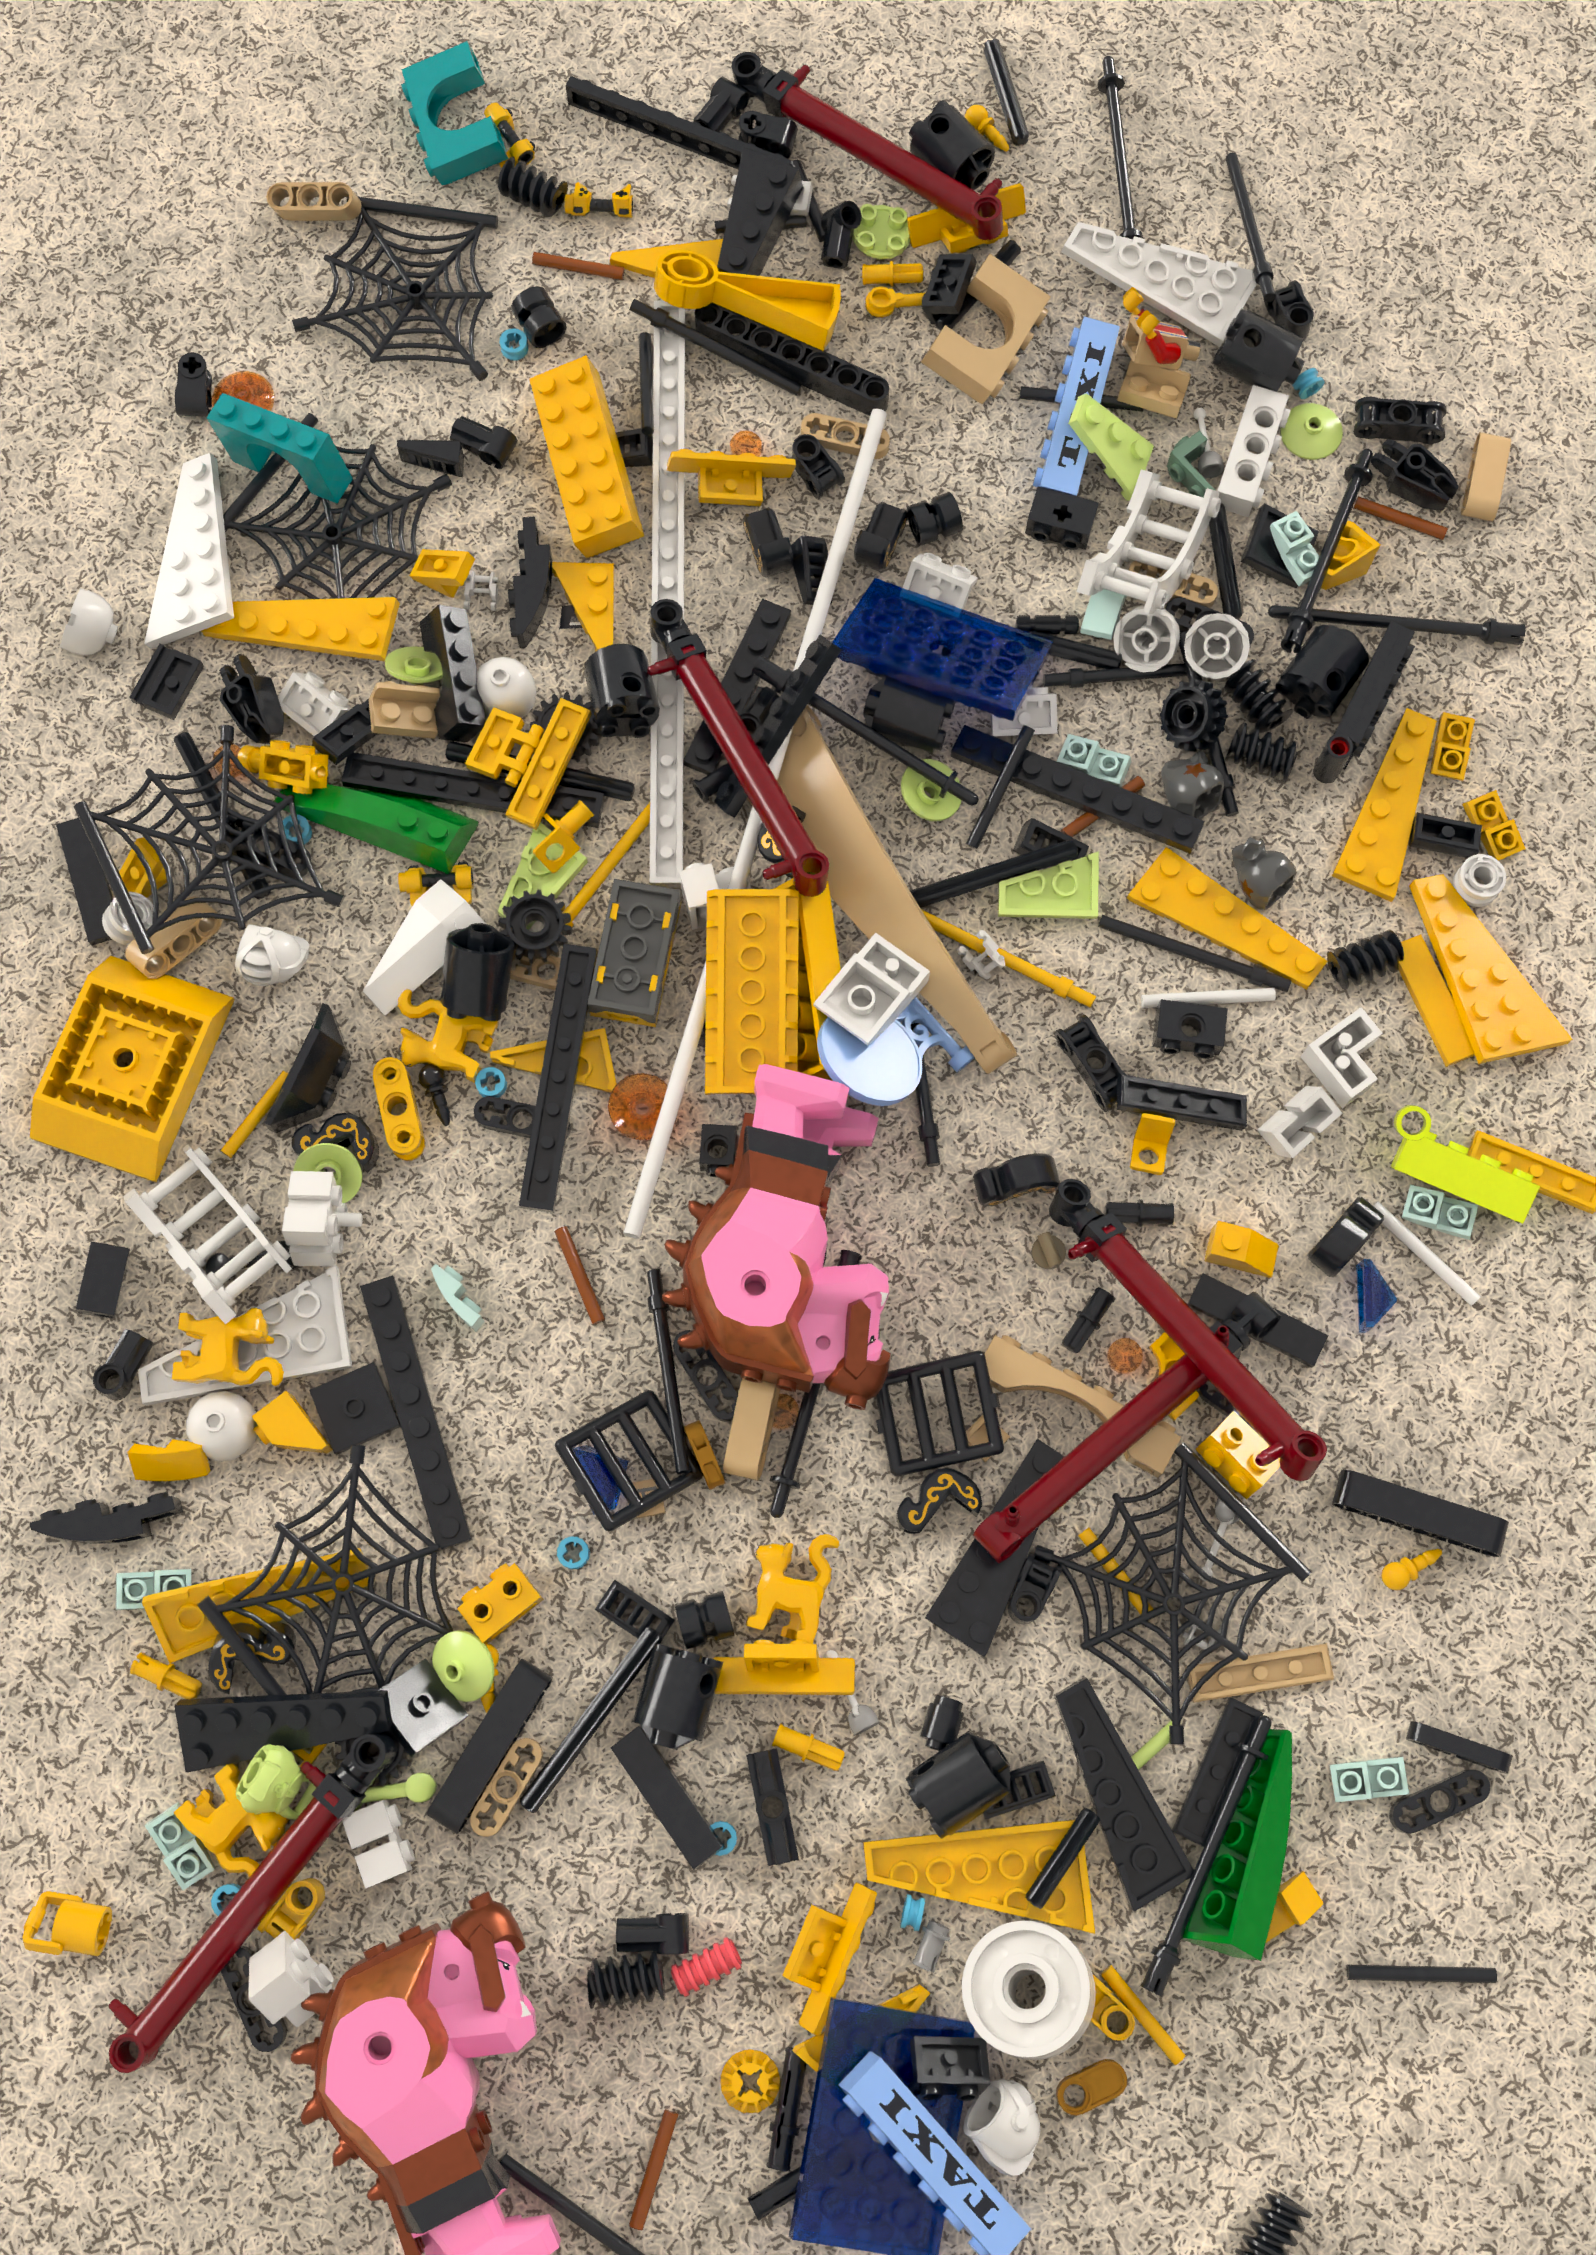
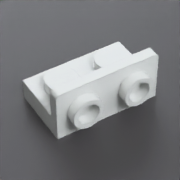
(939, 581)
(311, 702)
(1036, 712)

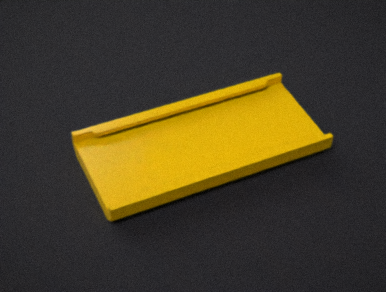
(750, 986)

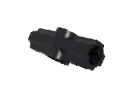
(778, 1831)

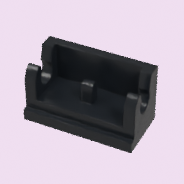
(102, 1280)

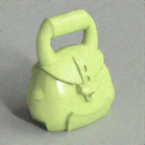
(273, 1783)

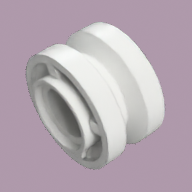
(1489, 871)
(116, 924)

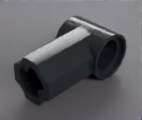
(724, 102)
(839, 227)
(491, 445)
(758, 708)
(125, 1361)
(661, 1934)

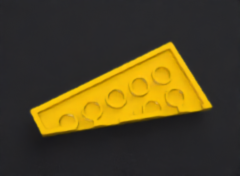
(1490, 993)
(987, 1870)

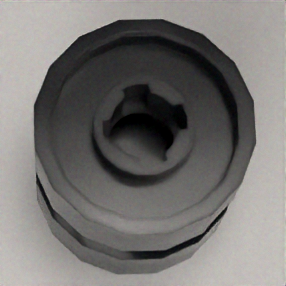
(538, 317)
(937, 518)
(704, 1620)

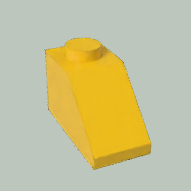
(1241, 1249)
(289, 1426)

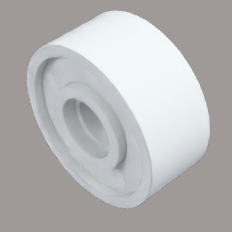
(991, 1985)

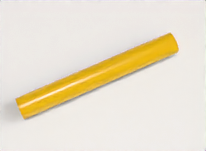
(254, 1117)
(1099, 1553)
(1143, 2015)

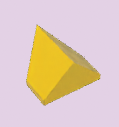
(1352, 556)

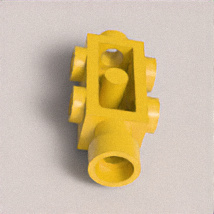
(287, 765)

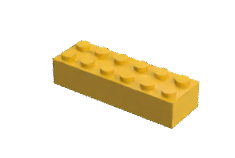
(586, 457)
(817, 968)

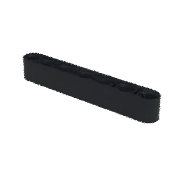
(807, 359)

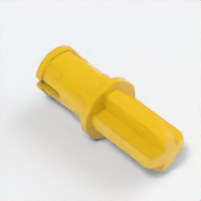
(892, 273)
(166, 1677)
(808, 1748)

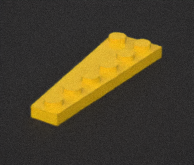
(317, 625)
(1383, 827)
(1203, 906)
(185, 1628)

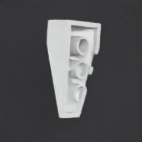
(419, 945)

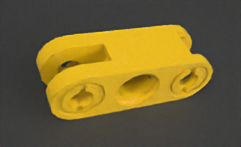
(391, 1093)

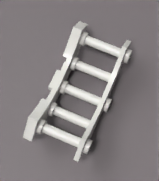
(1105, 570)
(209, 1285)

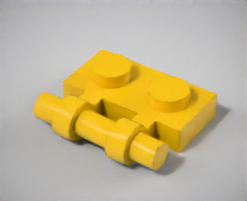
(495, 743)

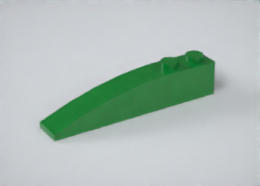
(389, 822)
(1248, 1869)

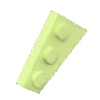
(1113, 441)
(535, 875)
(1054, 892)

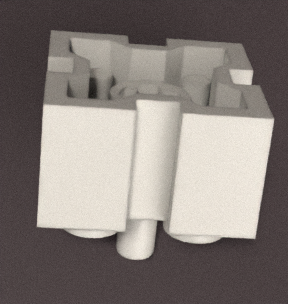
(315, 1218)

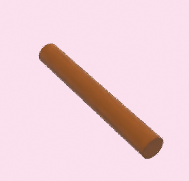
(578, 265)
(1400, 518)
(1087, 818)
(579, 1275)
(653, 2170)

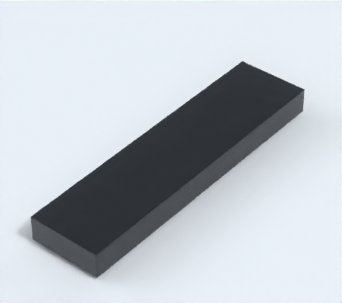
(87, 878)
(1182, 1102)
(1287, 1337)
(1216, 1772)
(667, 1797)

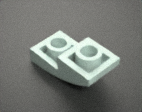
(1294, 546)
(1102, 614)
(1089, 758)
(1440, 1213)
(452, 1290)
(136, 1585)
(1369, 1779)
(182, 1850)

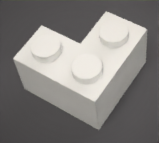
(695, 883)
(1337, 1060)
(284, 1977)

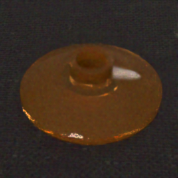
(257, 388)
(629, 1093)

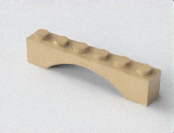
(1017, 1370)

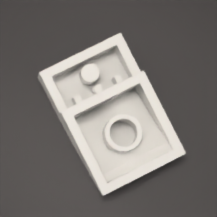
(872, 989)

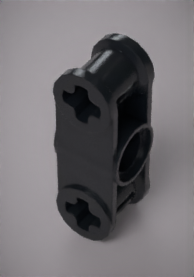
(1415, 414)
(1083, 1042)

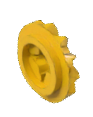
(768, 2081)

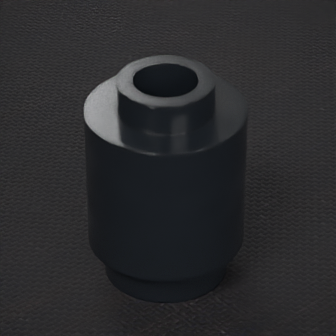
(942, 1722)

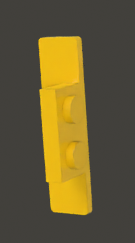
(957, 235)
(730, 477)
(785, 1671)
(825, 1953)

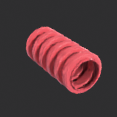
(706, 1967)

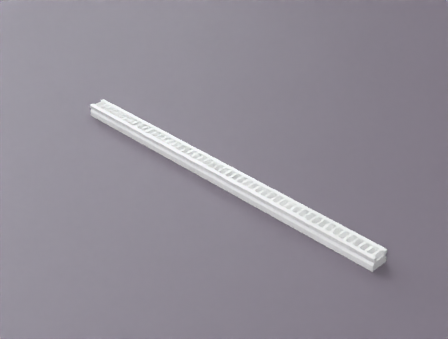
(667, 583)

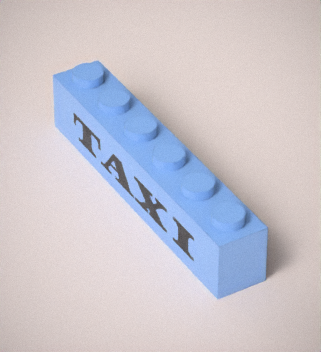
(1085, 373)
(933, 2156)

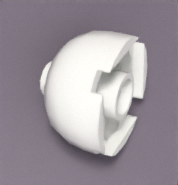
(89, 624)
(1146, 639)
(1216, 646)
(506, 686)
(222, 1425)

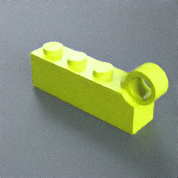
(1461, 1174)

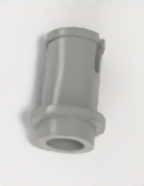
(931, 1945)

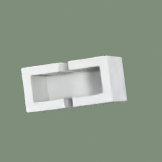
(1307, 1109)
(385, 1860)

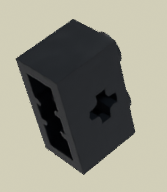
(1053, 506)

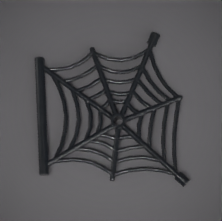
(414, 291)
(333, 533)
(119, 889)
(1290, 1560)
(247, 1656)

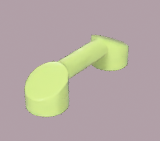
(418, 1788)

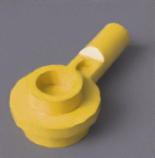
(883, 301)

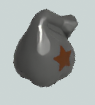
(1192, 785)
(1262, 873)

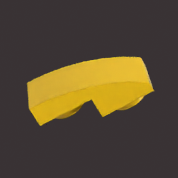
(1452, 746)
(1497, 832)
(176, 1462)

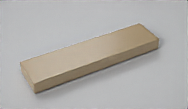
(1264, 1673)

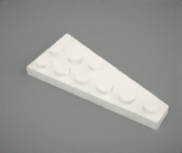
(1170, 279)
(194, 570)
(307, 1337)

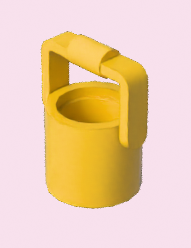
(76, 1928)

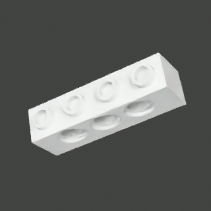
(1262, 408)

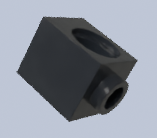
(712, 1136)

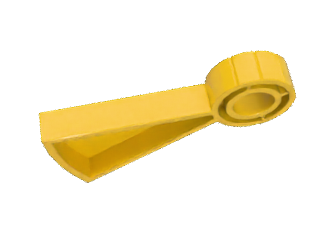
(787, 305)

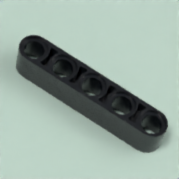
(1420, 1511)
(488, 1745)

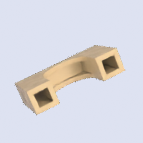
(1017, 305)

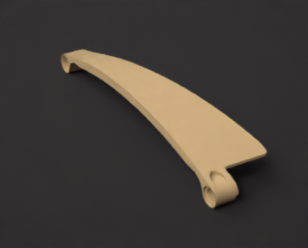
(872, 890)

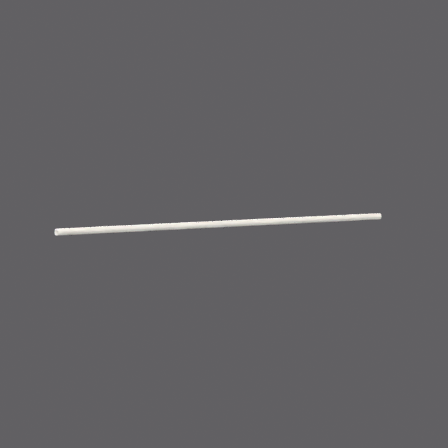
(750, 841)

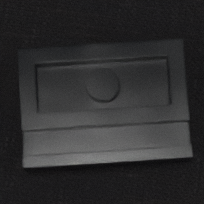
(166, 681)

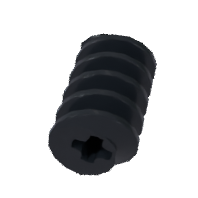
(530, 189)
(1255, 698)
(1263, 751)
(1365, 958)
(625, 1979)
(1276, 2227)

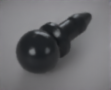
(433, 1079)

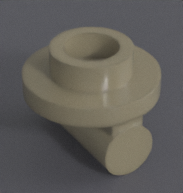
(1048, 1251)

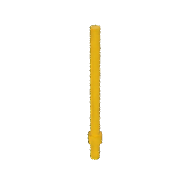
(608, 864)
(1062, 986)

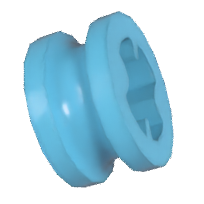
(510, 335)
(1308, 383)
(307, 831)
(481, 1078)
(562, 1550)
(731, 1842)
(216, 1898)
(912, 1912)

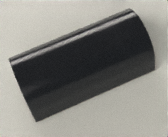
(1445, 835)

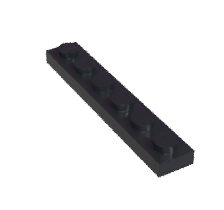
(738, 681)
(783, 715)

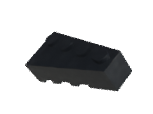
(758, 211)

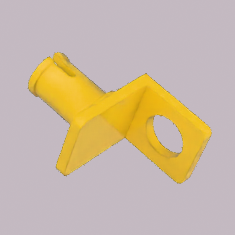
(563, 835)
(1151, 1134)

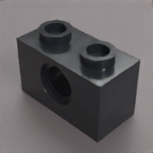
(1206, 1020)

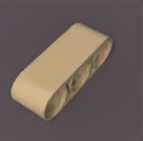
(302, 193)
(1486, 476)
(174, 941)
(751, 1429)

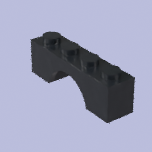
(460, 707)

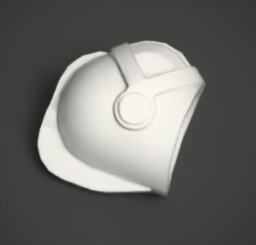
(269, 955)
(1006, 2131)

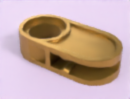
(704, 1454)
(1100, 2083)

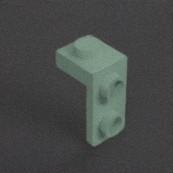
(1180, 466)

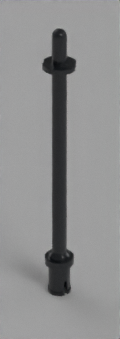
(1111, 84)
(1300, 620)
(1489, 631)
(779, 678)
(785, 1480)
(1167, 1952)

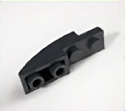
(532, 586)
(95, 1525)

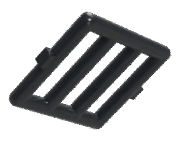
(593, 1432)
(962, 1452)

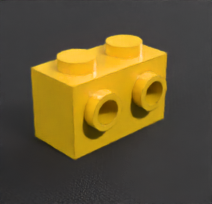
(1232, 1454)
(502, 1607)

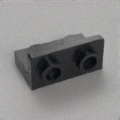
(948, 285)
(949, 2067)

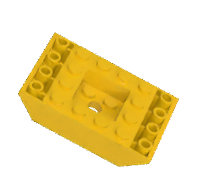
(132, 1111)

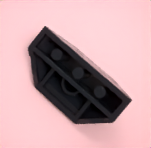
(312, 1076)

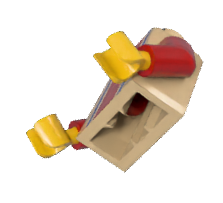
(1155, 341)

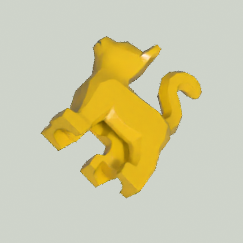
(449, 1039)
(220, 1350)
(792, 1595)
(224, 1825)

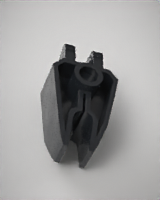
(1416, 475)
(251, 701)

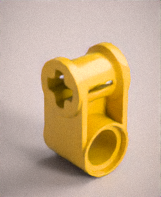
(289, 1913)
(1104, 2005)

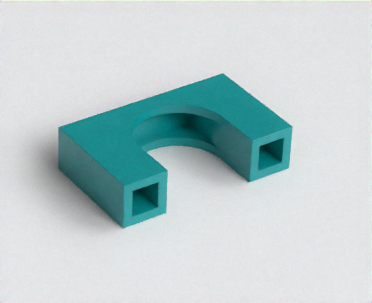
(429, 88)
(254, 433)

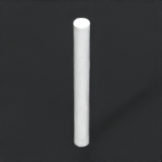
(1212, 997)
(1428, 1256)

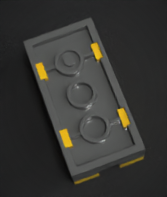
(634, 953)

